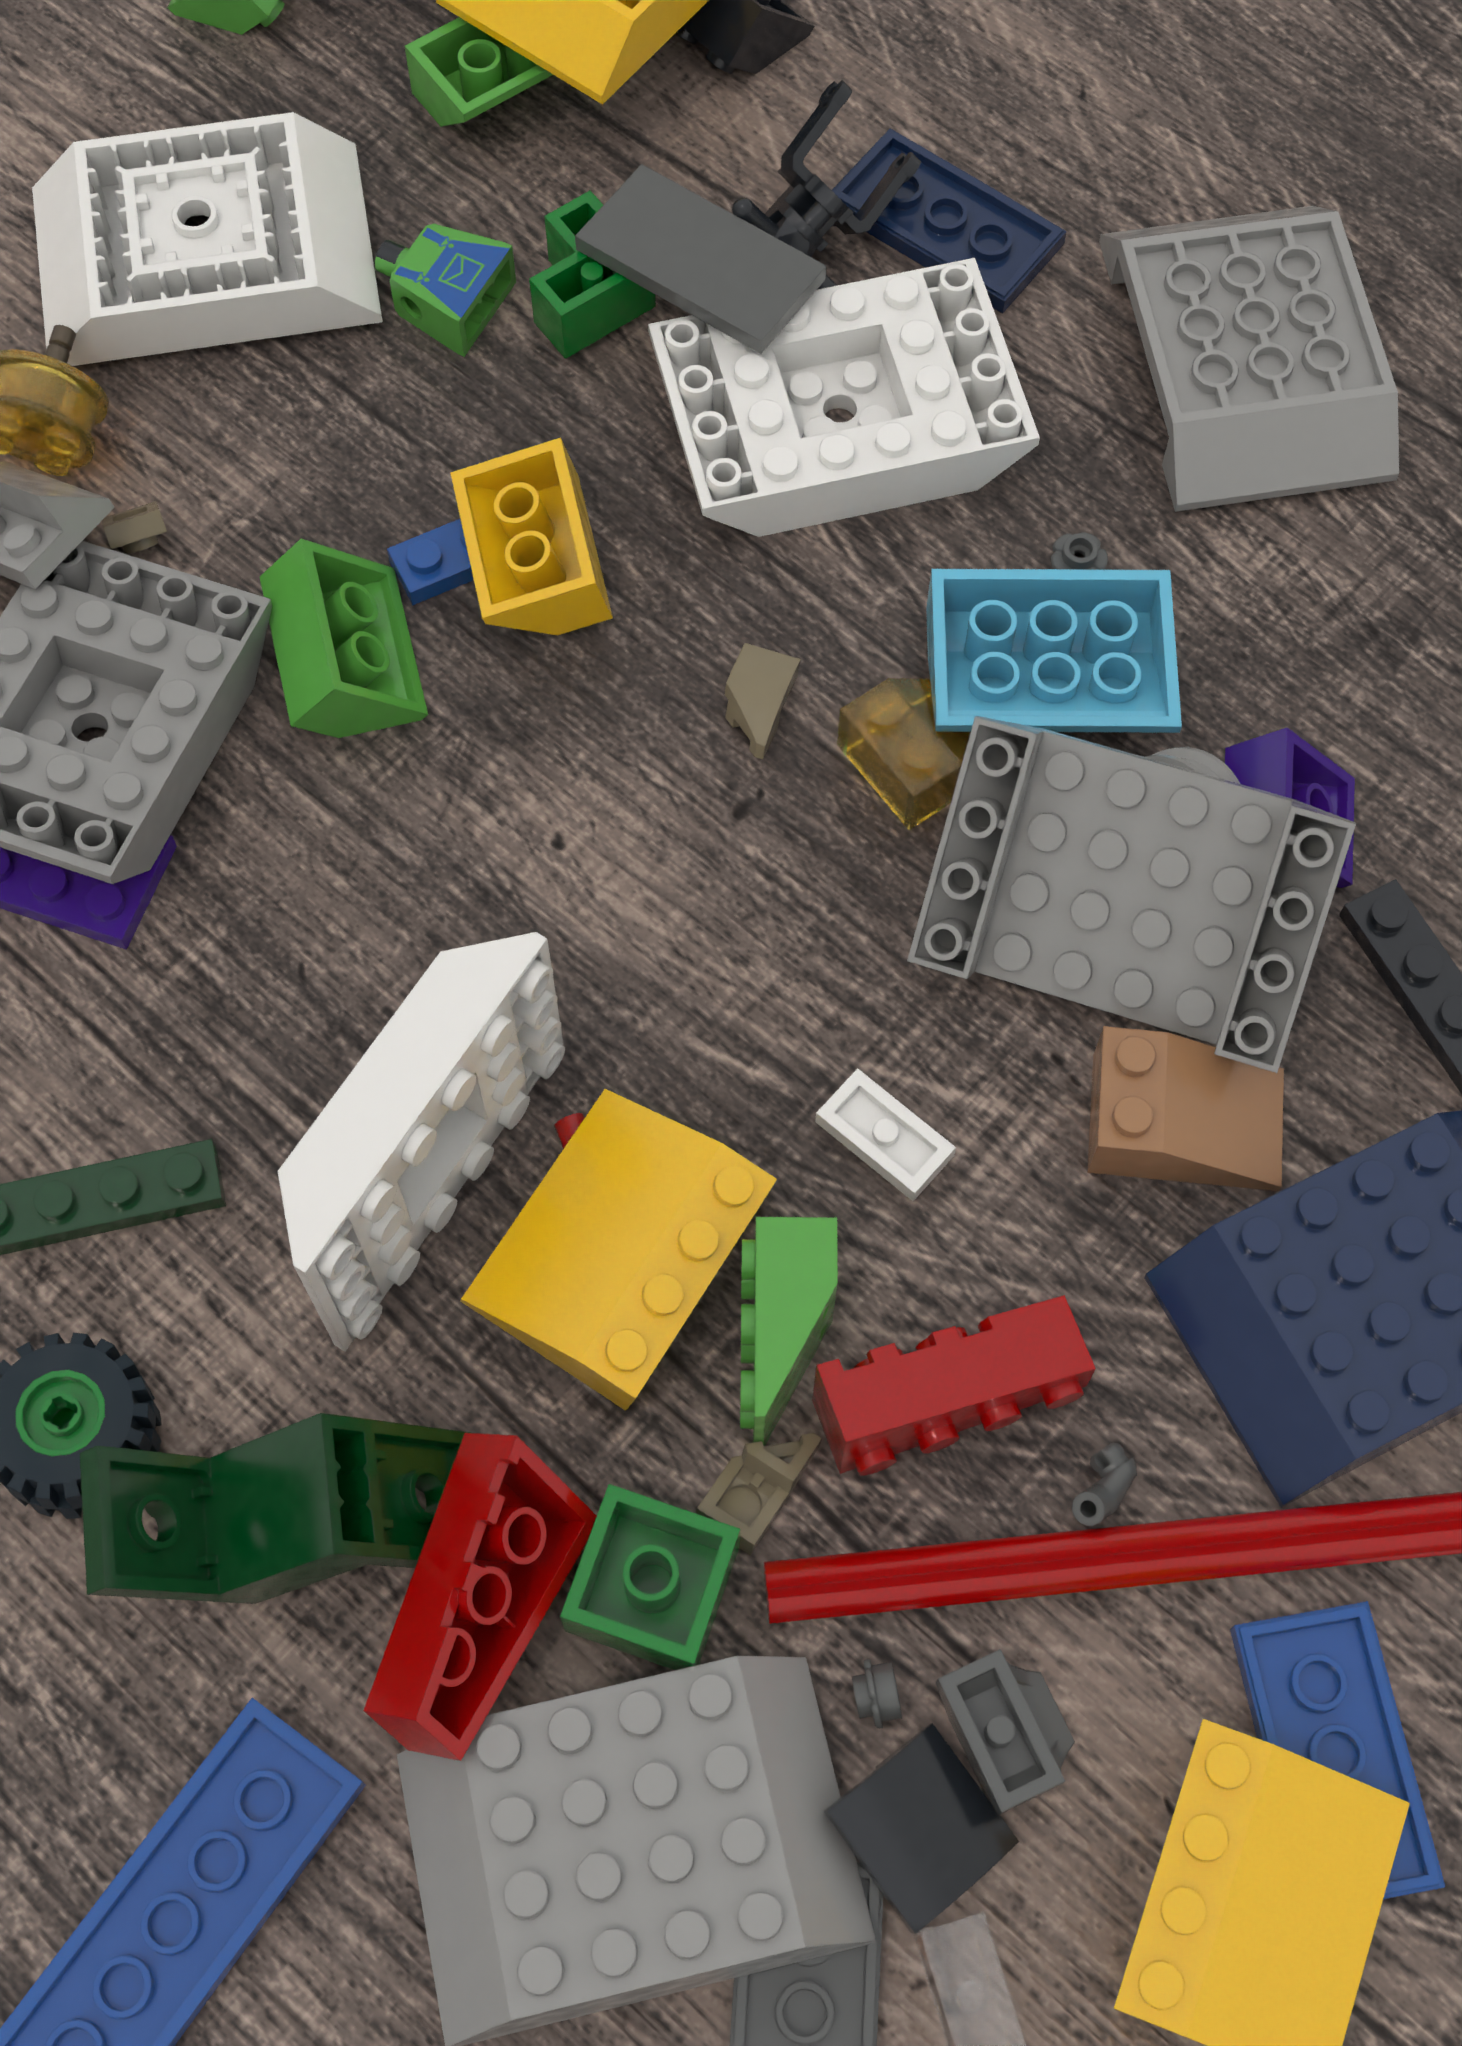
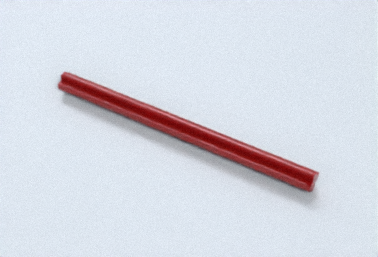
(1113, 1557)

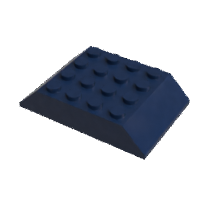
(1332, 1308)

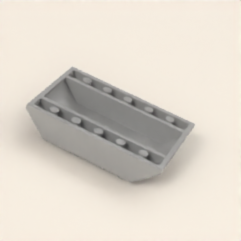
(630, 1846)

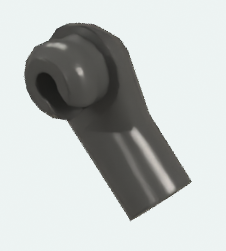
(1105, 1495)

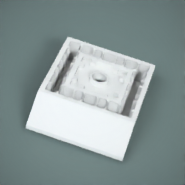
(271, 261)
(899, 351)
(417, 1124)

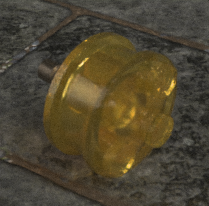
(49, 406)

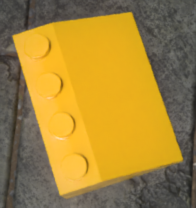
(618, 1245)
(1262, 1898)

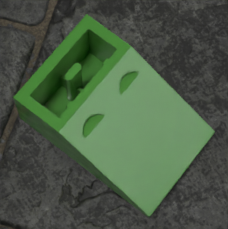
(794, 1287)

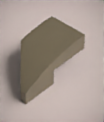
(758, 693)
(757, 1486)

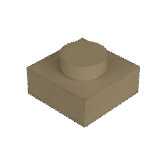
(134, 528)

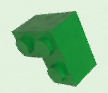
(578, 296)

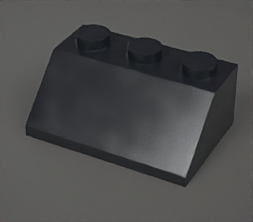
(746, 32)

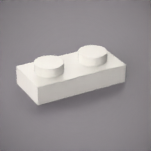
(885, 1134)

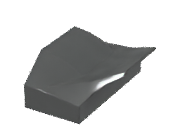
(1007, 1729)

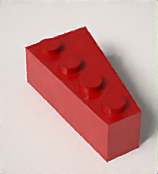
(950, 1385)
(477, 1593)

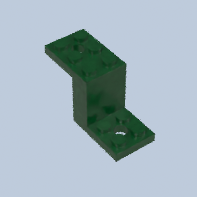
(264, 1512)

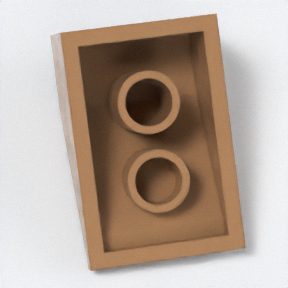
(1183, 1113)

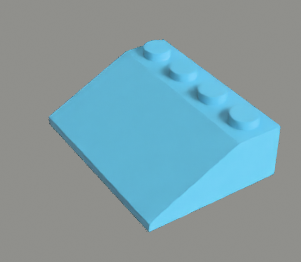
(1053, 649)

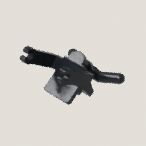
(808, 204)

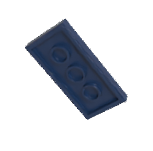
(953, 217)

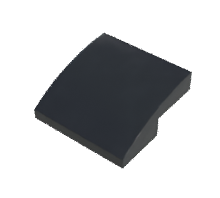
(922, 1828)

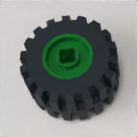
(100, 1405)

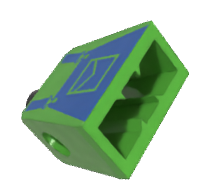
(448, 282)

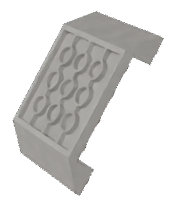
(1260, 355)
(1131, 887)

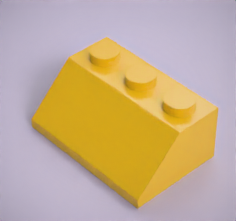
(531, 541)

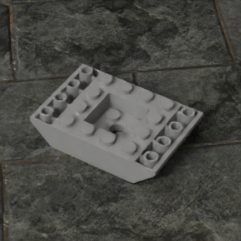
(125, 651)

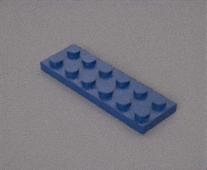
(190, 1893)

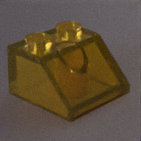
(898, 751)

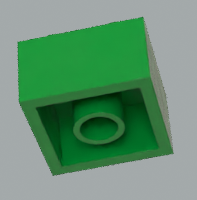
(650, 1579)

